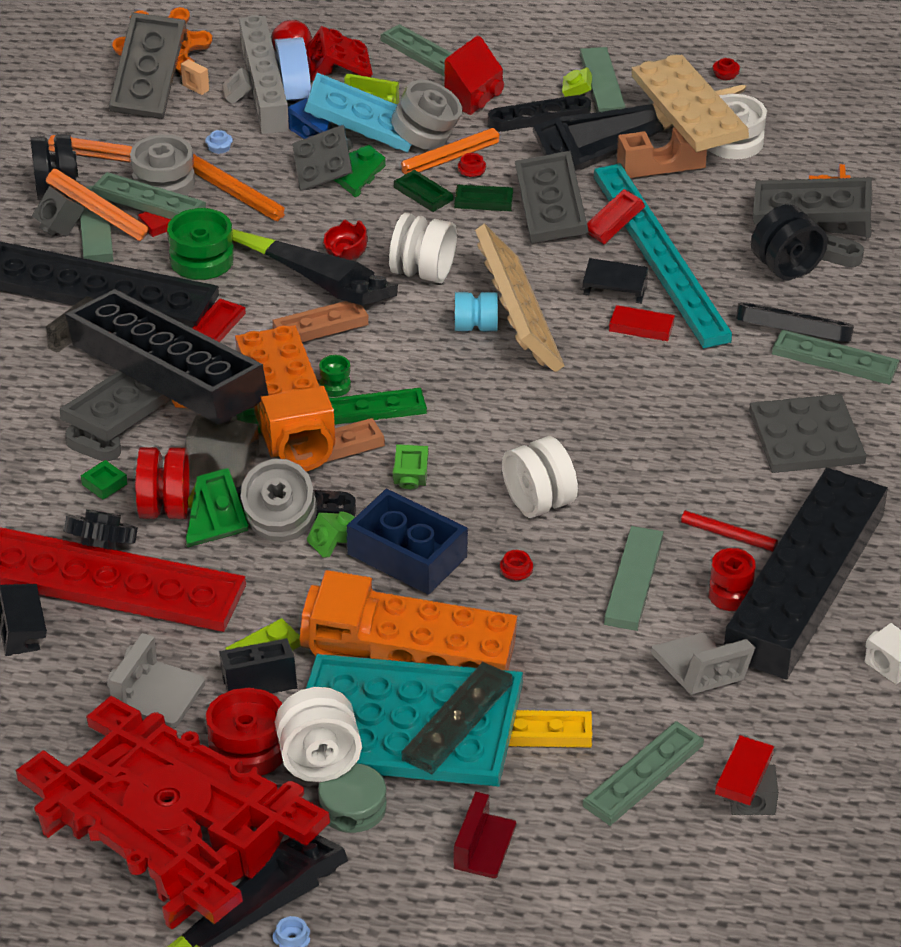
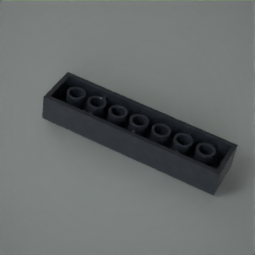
(168, 356)
(807, 570)

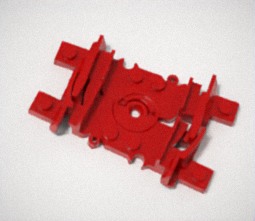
(119, 800)

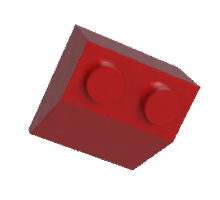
(473, 75)

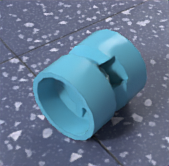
(476, 311)

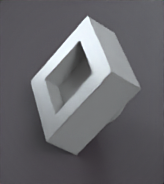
(237, 86)

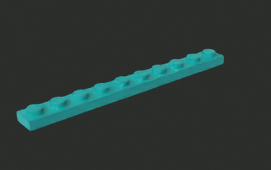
(667, 262)

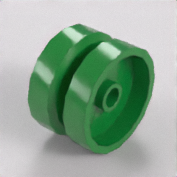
(200, 243)

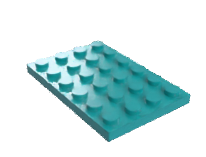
(400, 698)

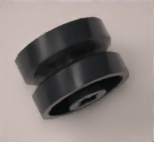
(43, 161)
(789, 242)

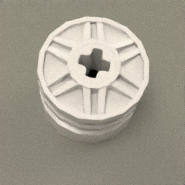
(422, 247)

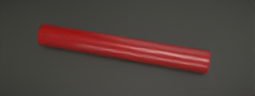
(729, 530)

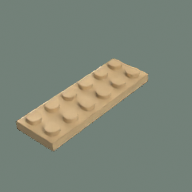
(689, 103)
(518, 299)

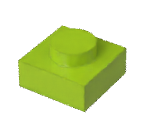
(577, 82)

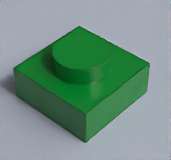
(104, 479)

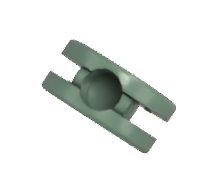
(354, 799)

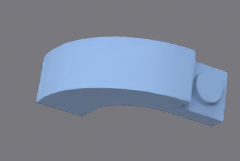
(293, 68)

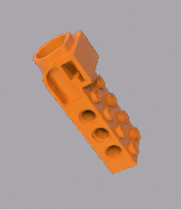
(295, 399)
(356, 621)

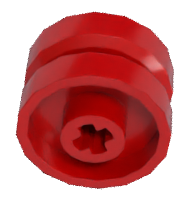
(158, 483)
(244, 728)

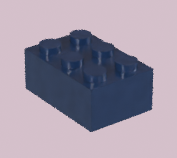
(407, 541)

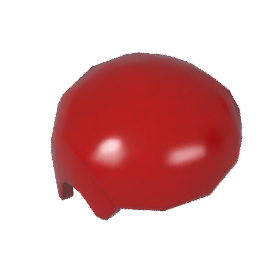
(291, 29)
(346, 240)

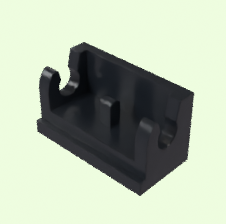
(616, 277)
(21, 618)
(260, 666)

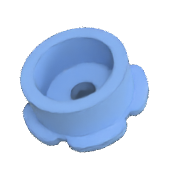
(219, 142)
(292, 926)

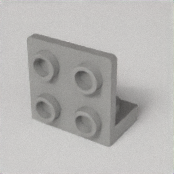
(702, 664)

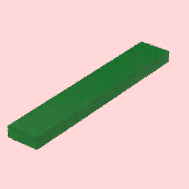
(366, 406)

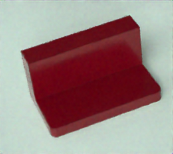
(482, 839)

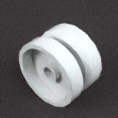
(753, 115)
(539, 476)
(318, 734)

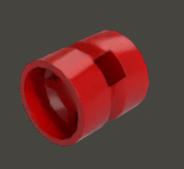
(731, 578)

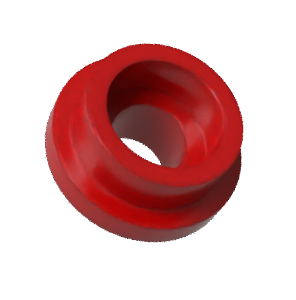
(726, 69)
(471, 165)
(516, 565)

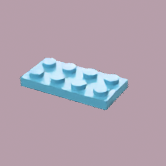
(354, 110)

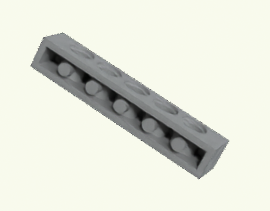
(264, 74)

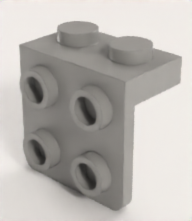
(152, 684)

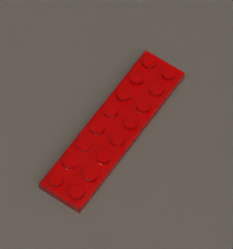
(120, 580)

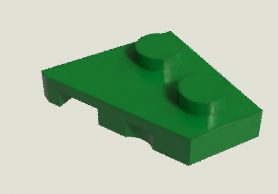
(365, 164)
(215, 509)

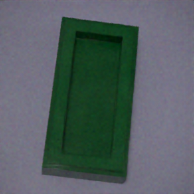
(423, 190)
(483, 197)

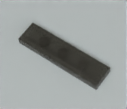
(457, 718)

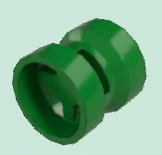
(335, 375)

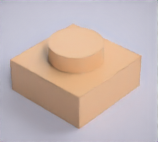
(195, 77)

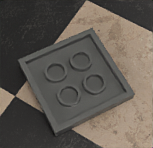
(807, 433)

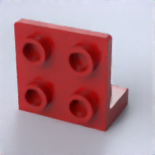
(332, 48)

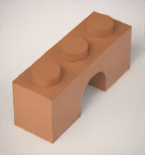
(641, 159)

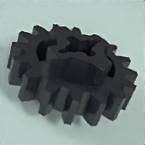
(100, 529)

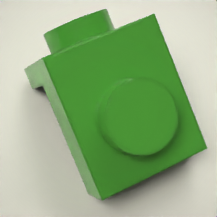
(410, 466)
(329, 530)

